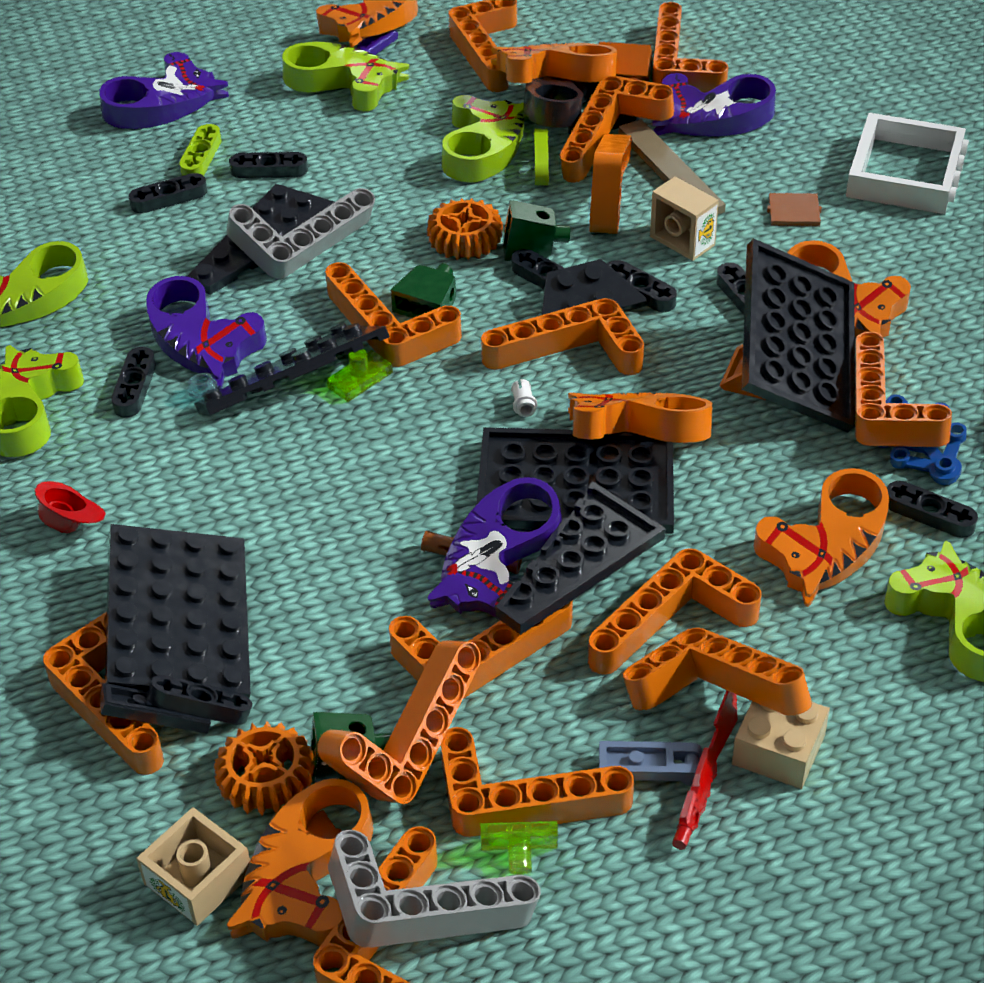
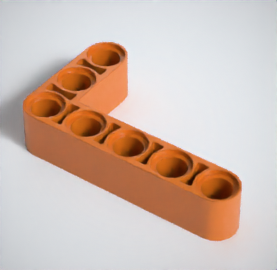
(470, 30)
(701, 73)
(611, 97)
(608, 169)
(563, 330)
(408, 339)
(891, 423)
(662, 596)
(498, 645)
(720, 662)
(74, 675)
(400, 768)
(524, 795)
(353, 959)

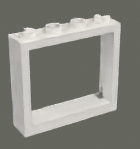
(903, 191)

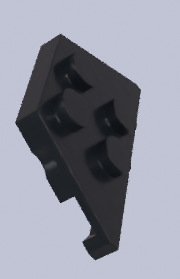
(588, 283)

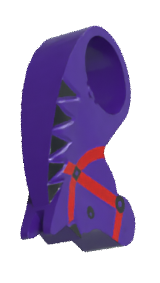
(195, 340)

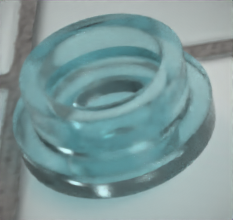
(199, 384)

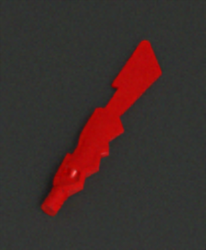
(706, 772)

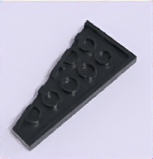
(282, 210)
(292, 364)
(580, 553)

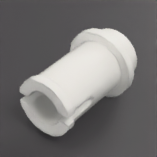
(524, 402)

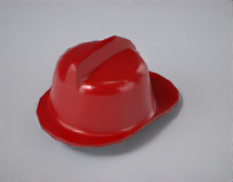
(64, 507)

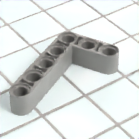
(286, 254)
(423, 912)

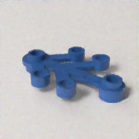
(942, 467)

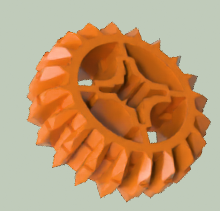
(464, 228)
(265, 779)

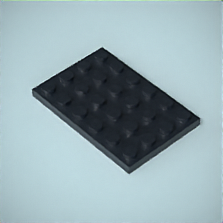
(799, 336)
(622, 463)
(176, 609)

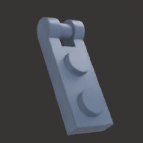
(652, 759)

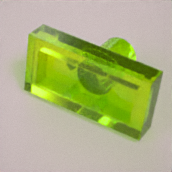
(361, 374)
(519, 840)

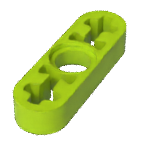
(206, 139)
(541, 156)

